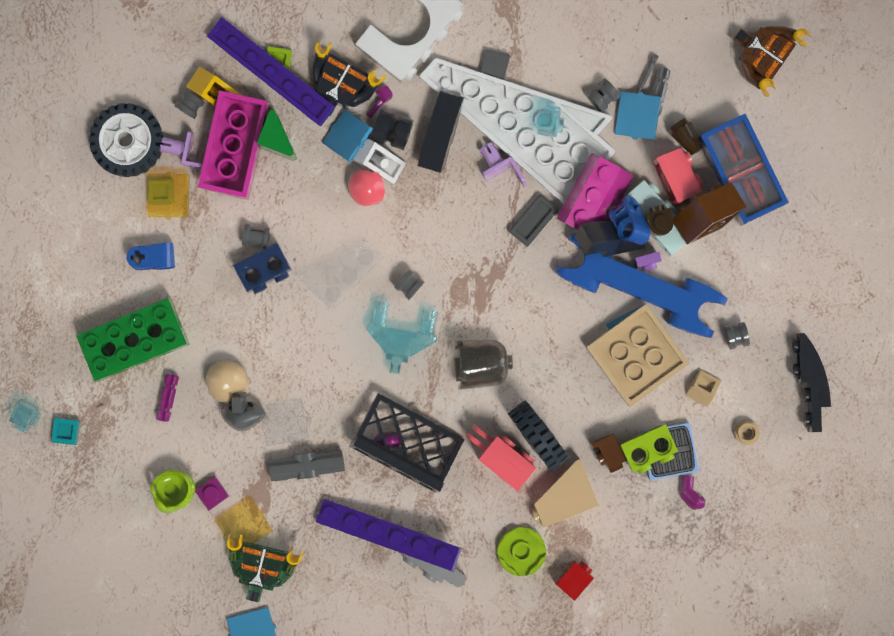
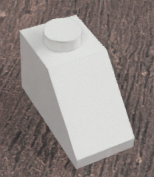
(379, 160)

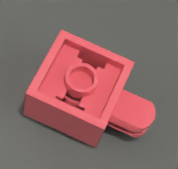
(503, 459)

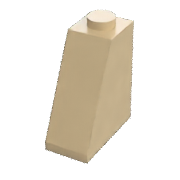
(565, 497)

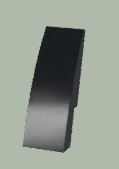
(440, 131)
(603, 238)

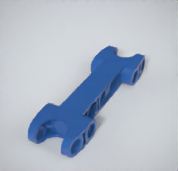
(681, 302)

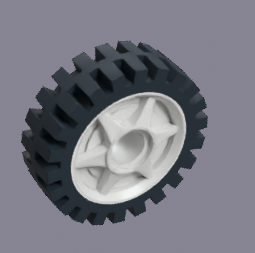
(107, 135)

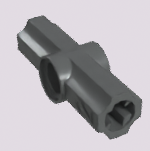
(306, 465)

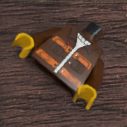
(766, 53)

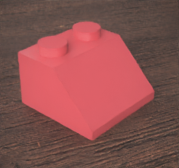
(678, 176)

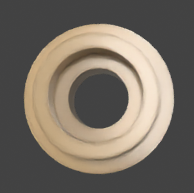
(754, 432)

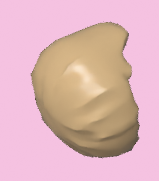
(225, 379)

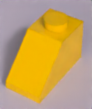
(208, 85)

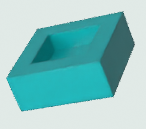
(65, 431)

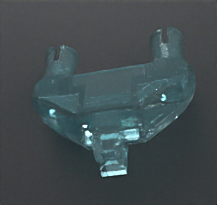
(398, 343)

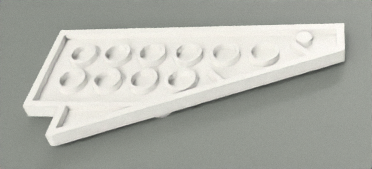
(510, 120)

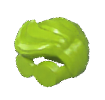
(173, 490)

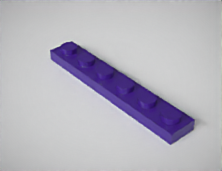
(271, 71)
(388, 535)

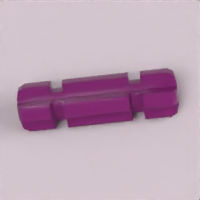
(167, 397)

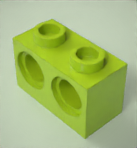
(646, 443)

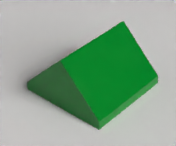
(274, 138)

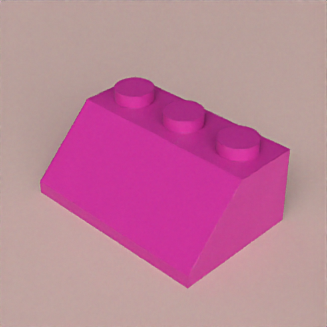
(595, 192)

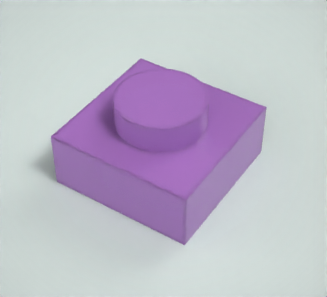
(648, 261)

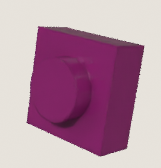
(212, 493)

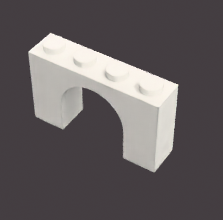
(401, 59)

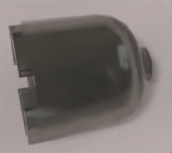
(481, 363)

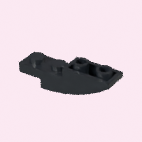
(811, 371)

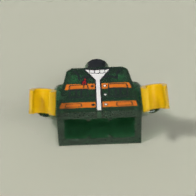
(260, 566)

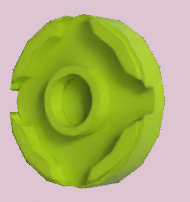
(521, 551)

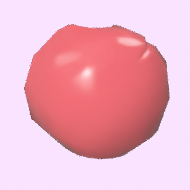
(366, 187)

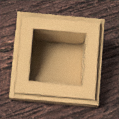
(703, 388)

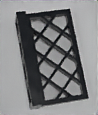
(397, 462)

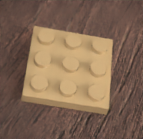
(637, 355)

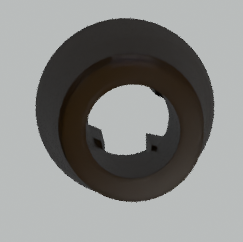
(686, 136)

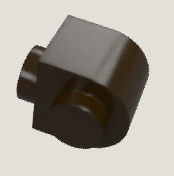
(659, 220)

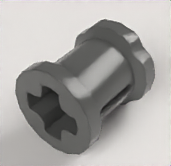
(255, 236)

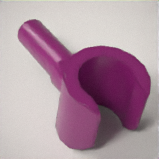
(385, 95)

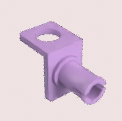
(181, 148)
(498, 165)

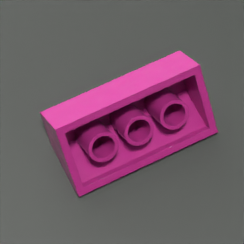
(233, 146)

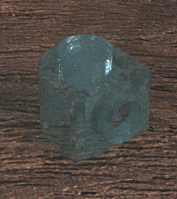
(549, 121)
(25, 416)

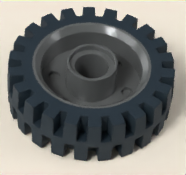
(538, 435)

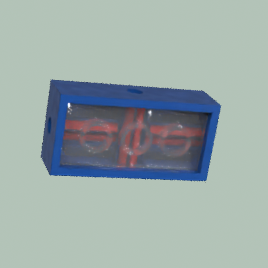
(740, 159)

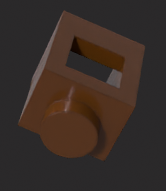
(609, 453)

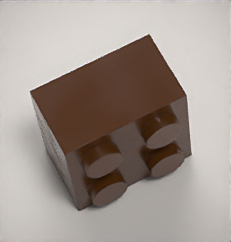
(708, 212)

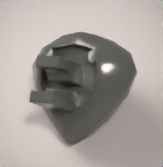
(242, 414)

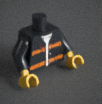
(340, 81)

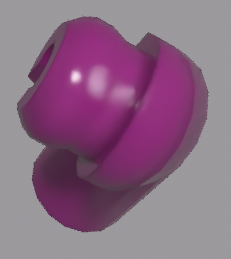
(689, 496)

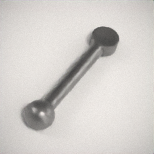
(647, 73)

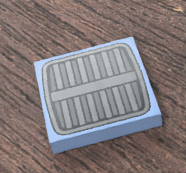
(685, 458)

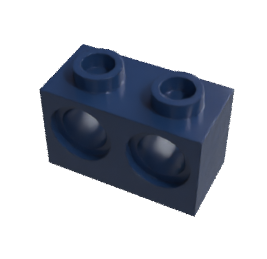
(260, 262)

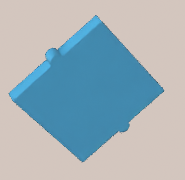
(638, 115)
(347, 135)
(252, 624)

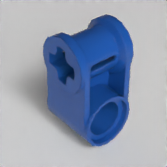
(630, 221)
(157, 257)

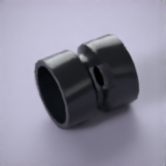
(392, 129)

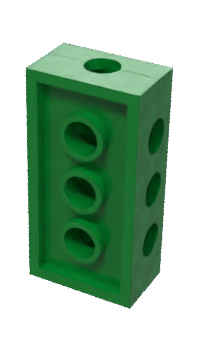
(118, 331)

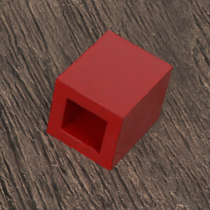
(575, 579)

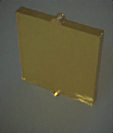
(168, 195)
(244, 520)

